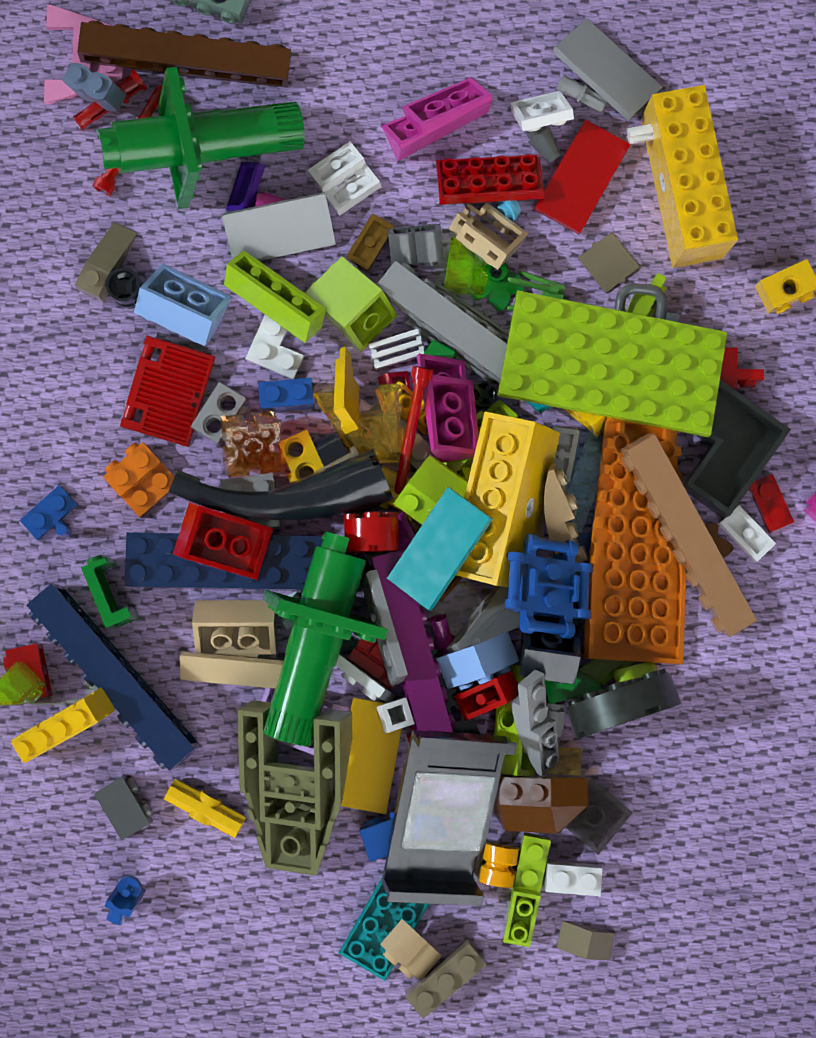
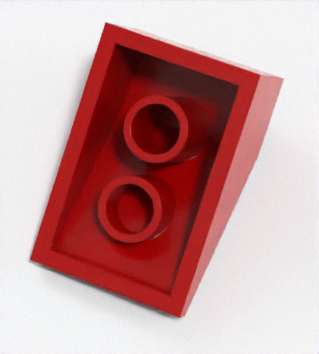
(222, 541)

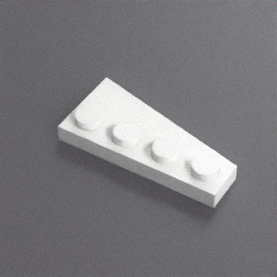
(371, 687)

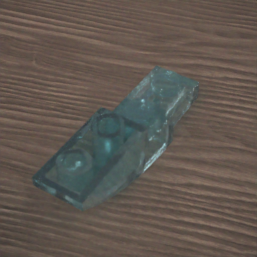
(585, 478)

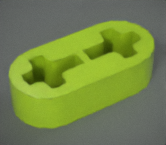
(633, 671)

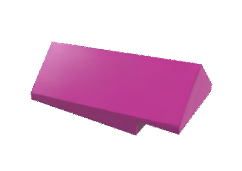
(436, 116)
(449, 409)

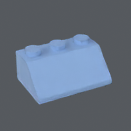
(182, 304)

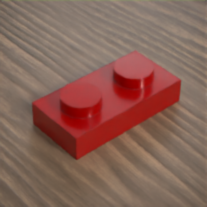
(771, 503)

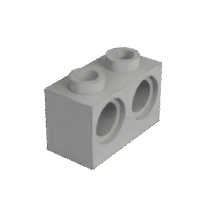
(214, 410)

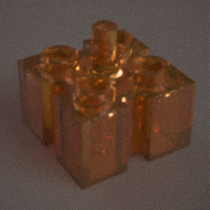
(251, 444)

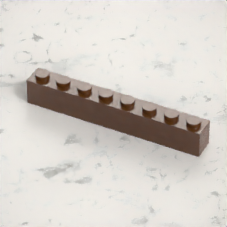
(190, 54)

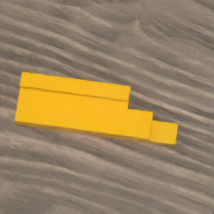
(346, 393)

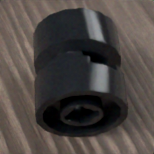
(124, 287)

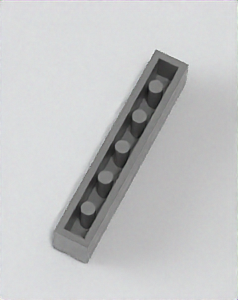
(444, 319)

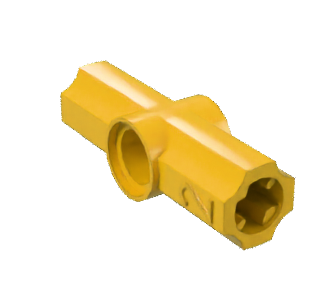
(205, 808)

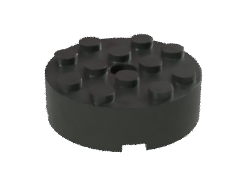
(622, 703)

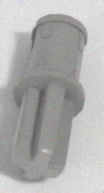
(581, 93)

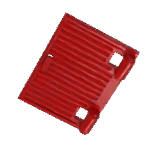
(168, 391)

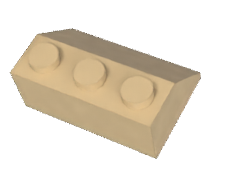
(234, 628)

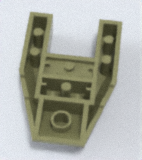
(288, 802)

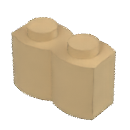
(410, 950)

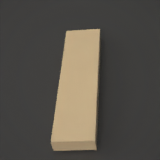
(230, 670)

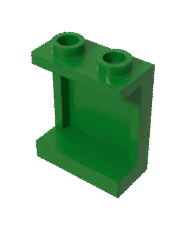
(102, 594)

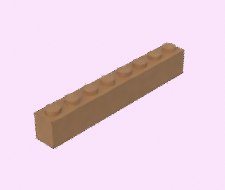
(688, 535)

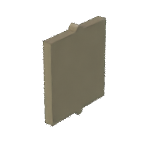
(608, 262)

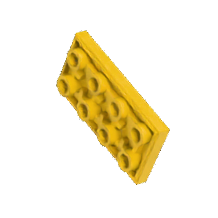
(370, 759)

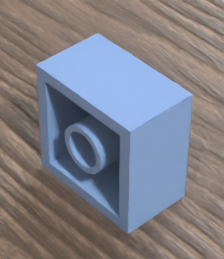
(478, 662)

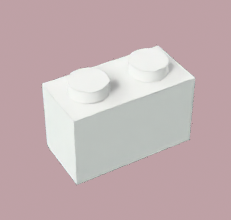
(573, 878)

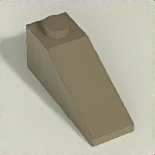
(104, 259)

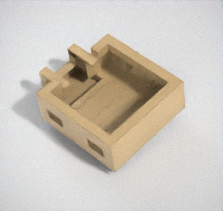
(484, 241)

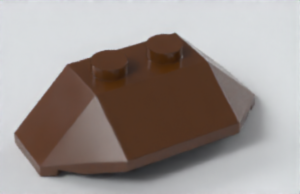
(539, 802)

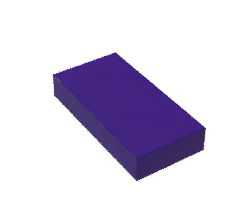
(245, 186)

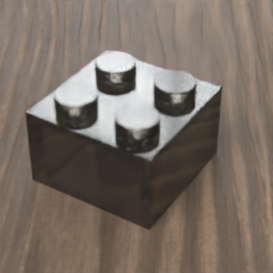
(600, 819)

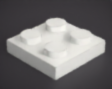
(542, 111)

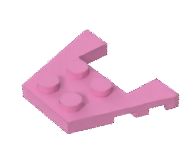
(66, 20)

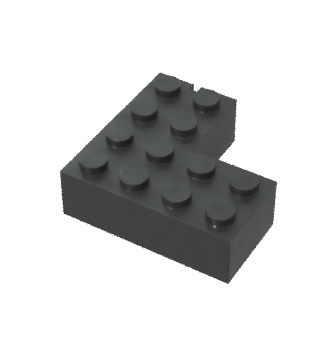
(739, 449)

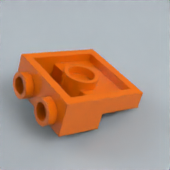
(139, 478)

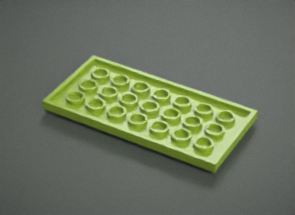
(612, 363)

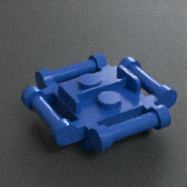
(548, 586)

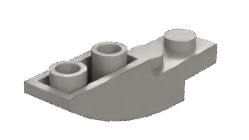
(533, 725)

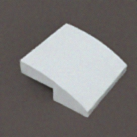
(337, 169)

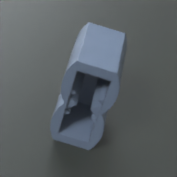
(94, 87)

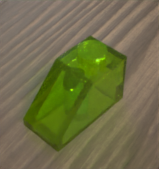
(464, 271)
(20, 685)

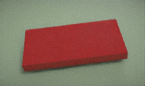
(582, 177)
(489, 179)

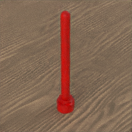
(106, 181)
(421, 378)

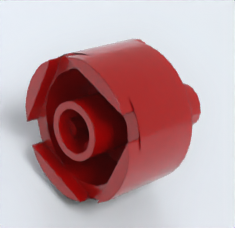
(372, 532)

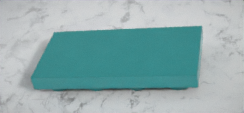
(439, 548)
(373, 926)

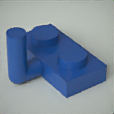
(49, 514)

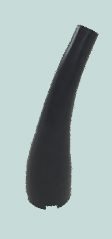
(327, 493)

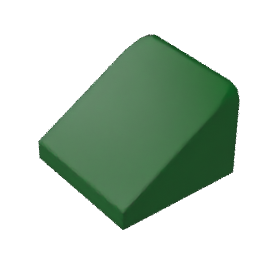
(438, 349)

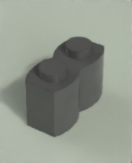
(416, 244)

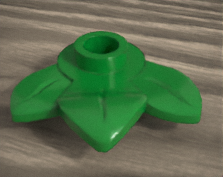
(498, 288)

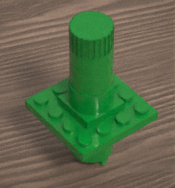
(188, 138)
(318, 629)

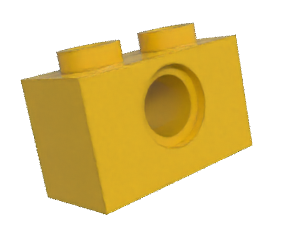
(798, 276)

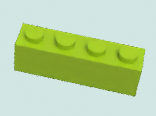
(274, 296)

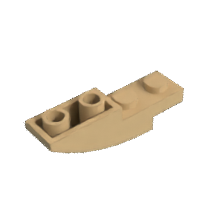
(559, 510)

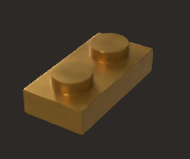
(369, 243)

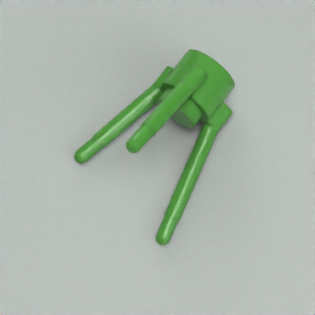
(549, 287)

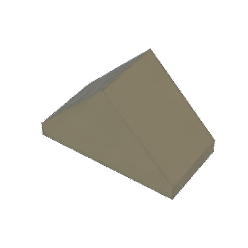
(585, 941)

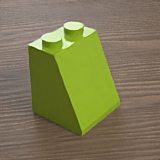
(352, 303)

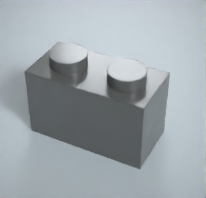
(124, 806)

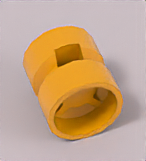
(499, 865)

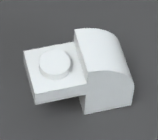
(395, 715)

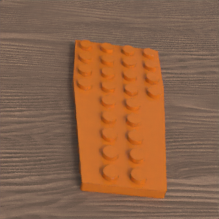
(635, 578)

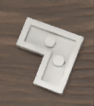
(269, 353)

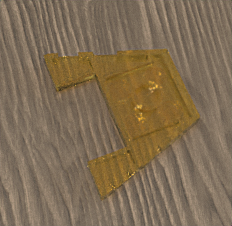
(376, 429)

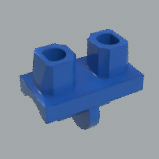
(124, 899)

